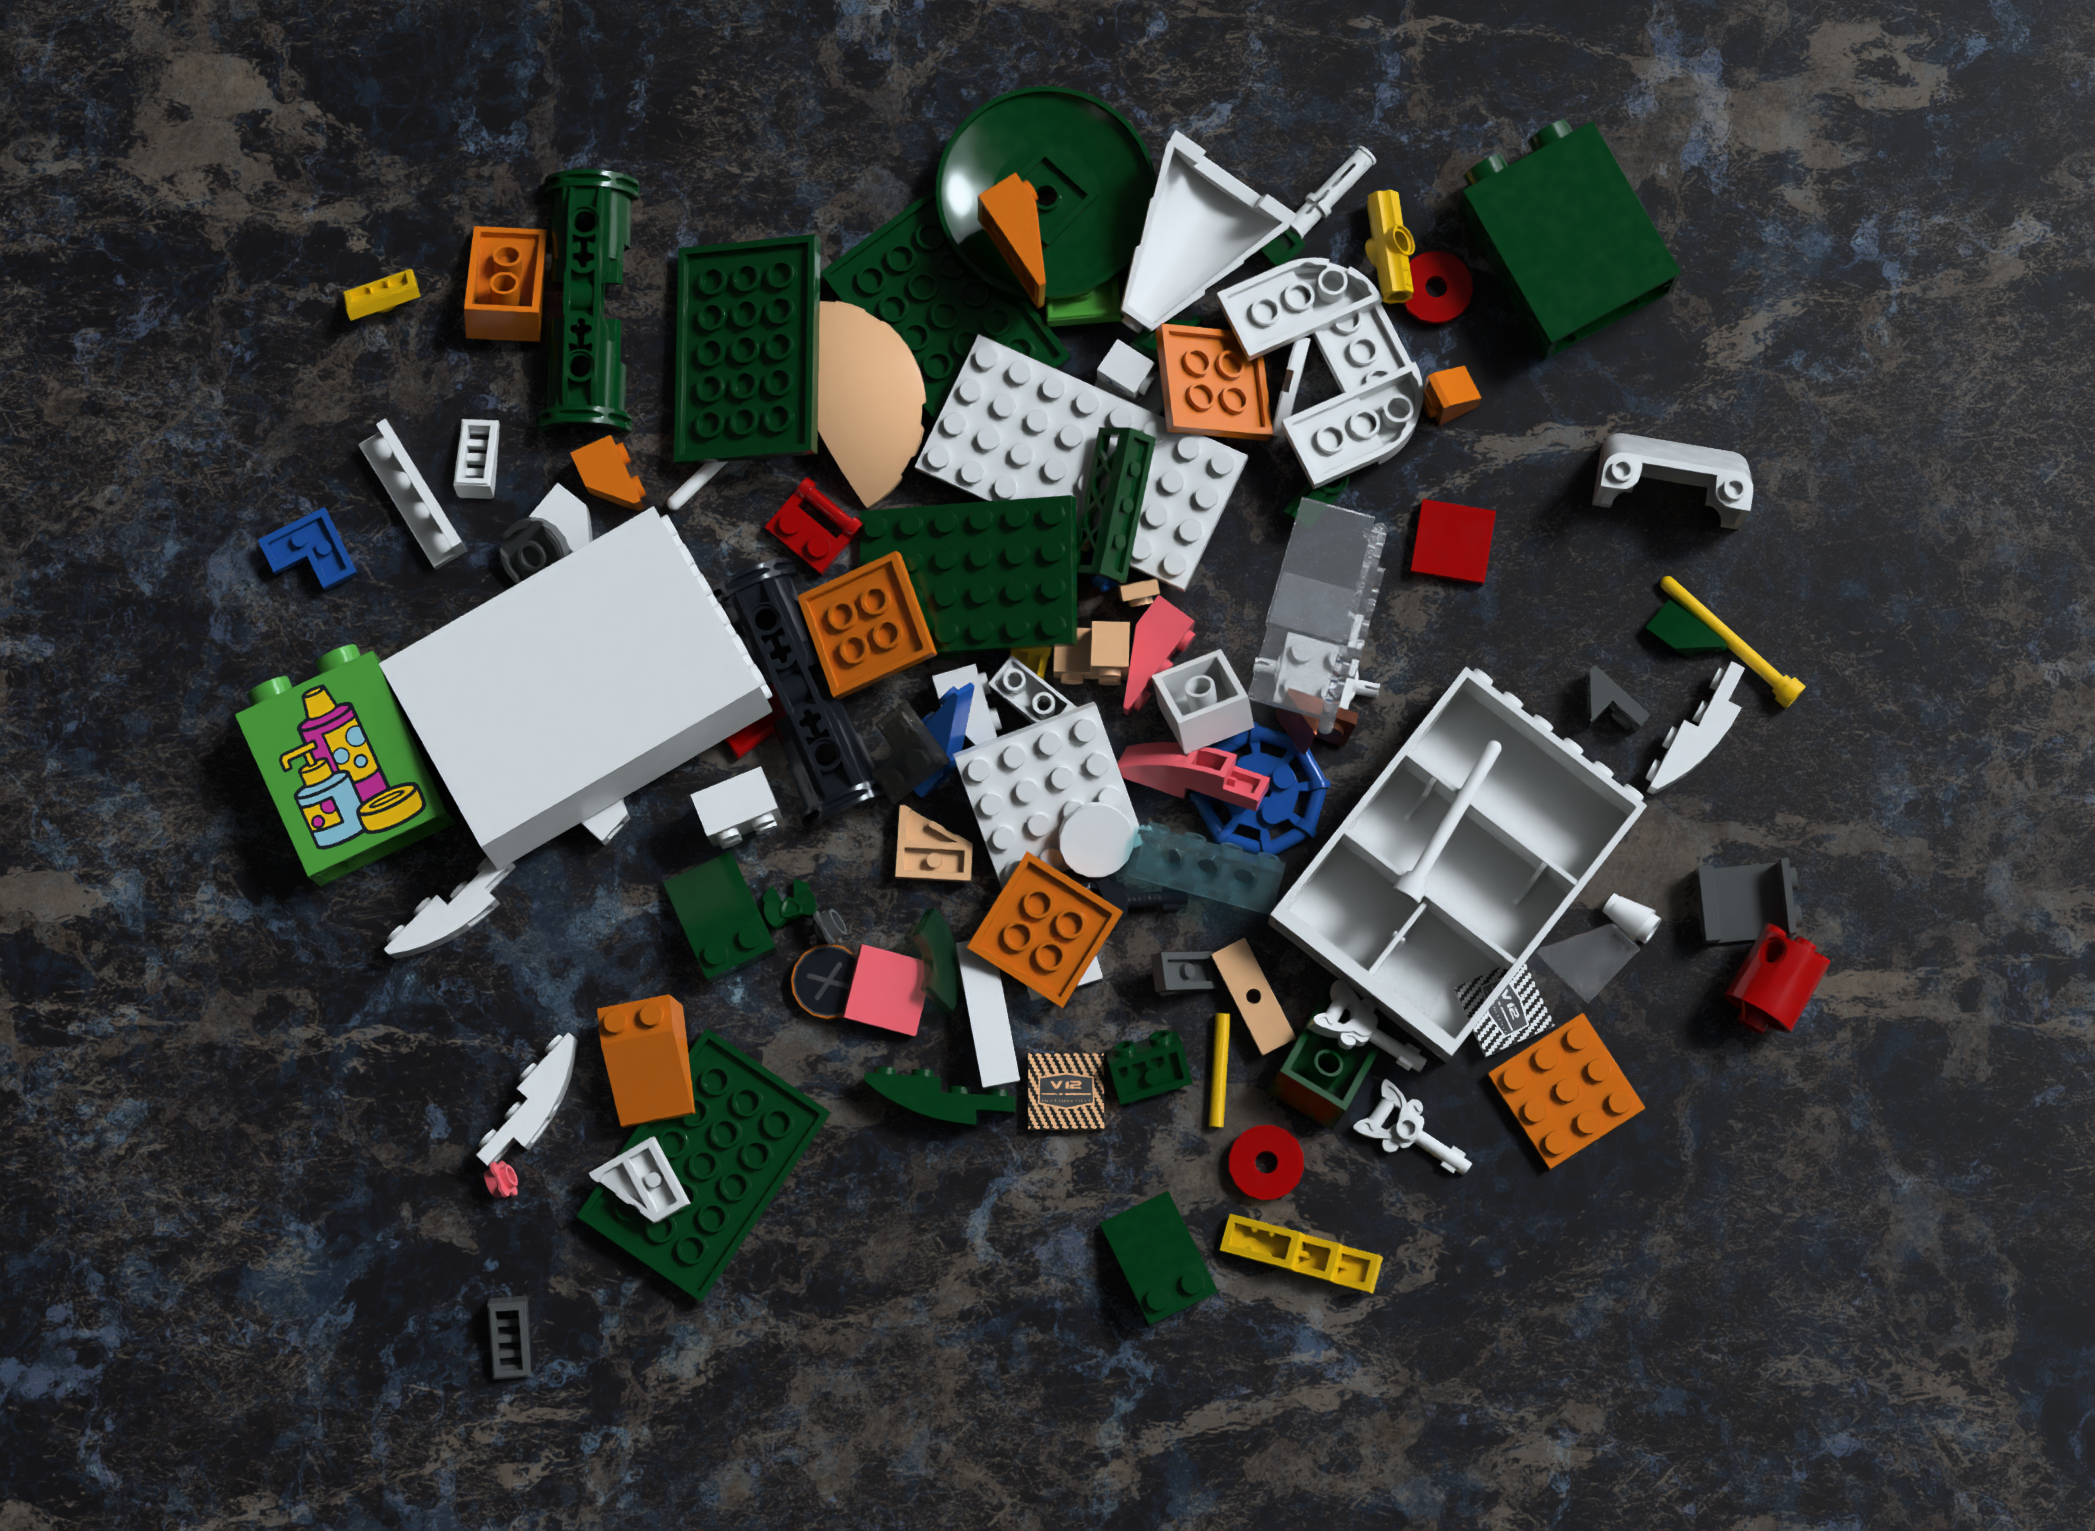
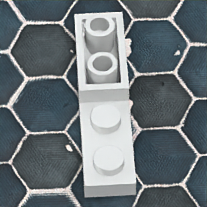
(1693, 743)
(441, 923)
(545, 1090)

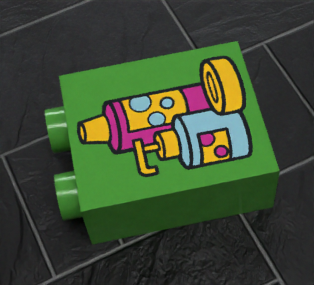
(343, 765)

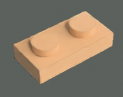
(1139, 592)

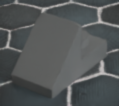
(1605, 693)
(1183, 972)

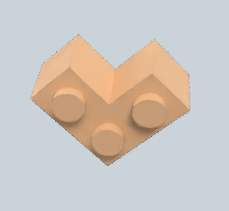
(1099, 654)

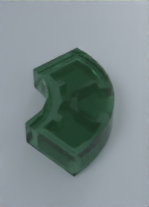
(940, 960)

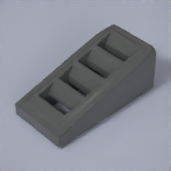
(508, 1304)

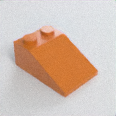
(1012, 223)
(506, 284)
(647, 1059)

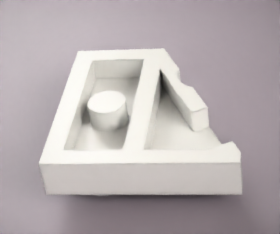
(644, 1180)

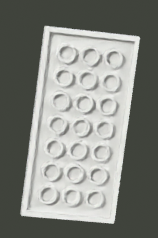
(1033, 433)

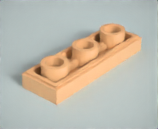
(1242, 975)

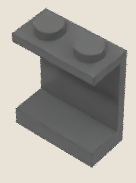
(1741, 900)

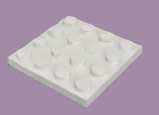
(1034, 779)

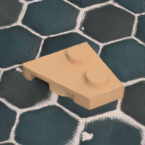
(930, 850)

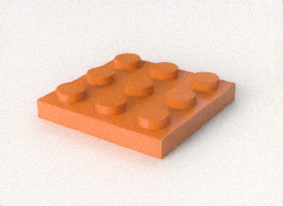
(1211, 384)
(867, 625)
(1045, 929)
(1566, 1091)

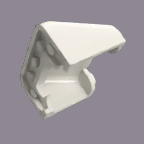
(1720, 471)

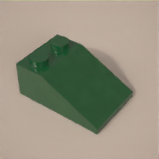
(720, 917)
(1320, 1074)
(1159, 1258)

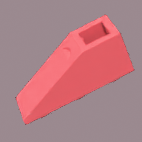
(1156, 640)

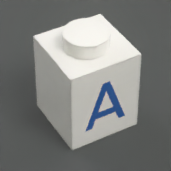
(1127, 371)

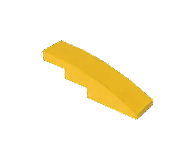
(1301, 1253)

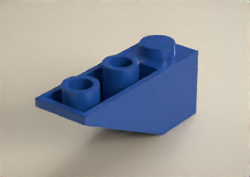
(949, 730)

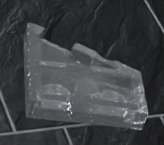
(1589, 959)
(1413, 976)

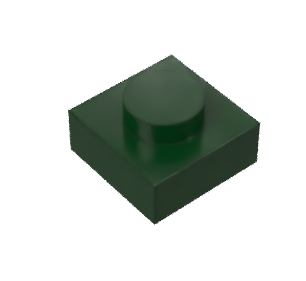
(1283, 248)

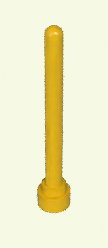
(1783, 687)

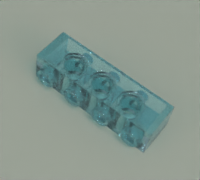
(1186, 876)

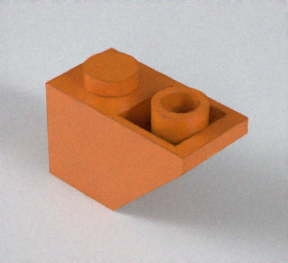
(1449, 394)
(606, 475)

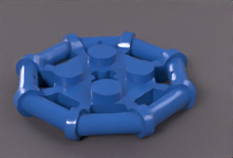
(1272, 809)

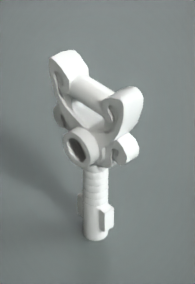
(1361, 1027)
(1407, 1129)

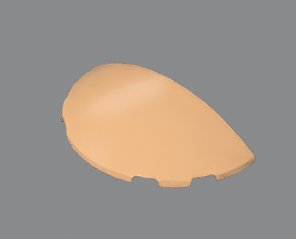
(867, 399)

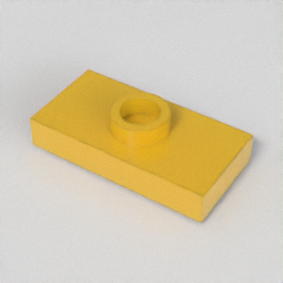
(381, 294)

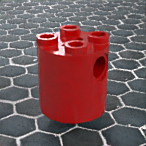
(1776, 981)

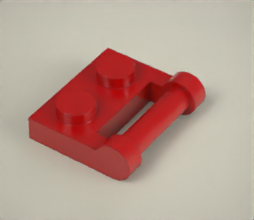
(805, 535)

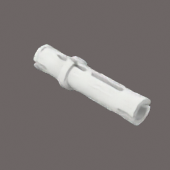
(1320, 202)

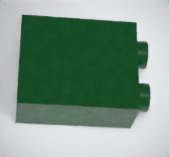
(1566, 236)

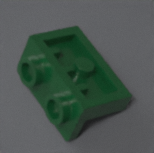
(1148, 1066)

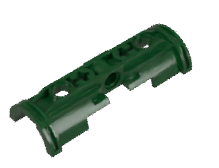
(602, 392)

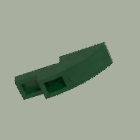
(923, 1096)

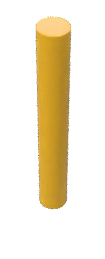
(1219, 1070)

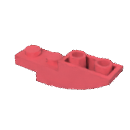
(1203, 770)

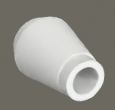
(1633, 918)

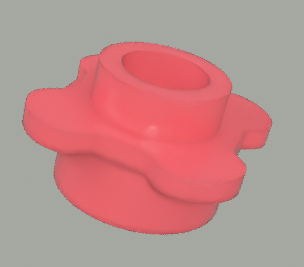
(501, 1180)

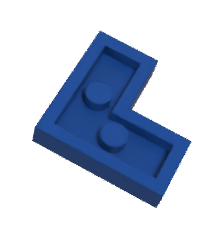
(312, 539)

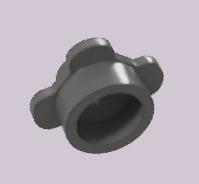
(829, 926)

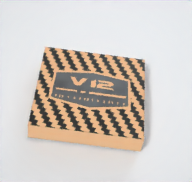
(1065, 1091)

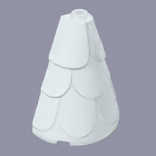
(1194, 234)

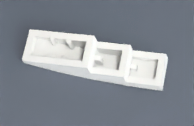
(988, 1019)

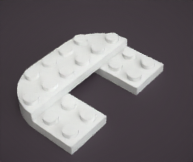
(1360, 347)

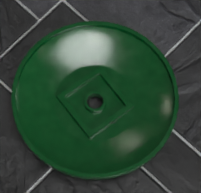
(1059, 145)

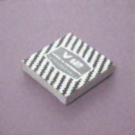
(1514, 1014)

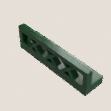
(1118, 503)

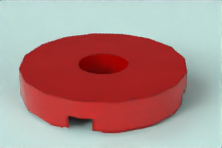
(1458, 284)
(1266, 1185)

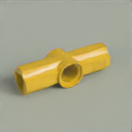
(1390, 246)

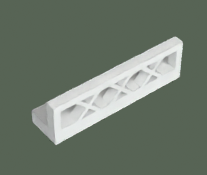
(412, 496)

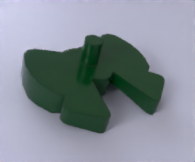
(791, 908)

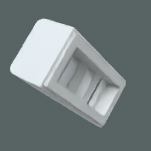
(475, 481)

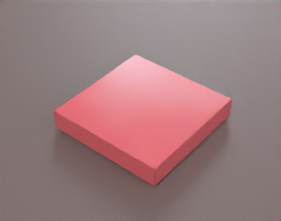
(886, 991)

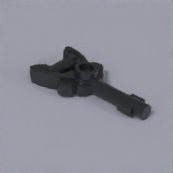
(1117, 894)

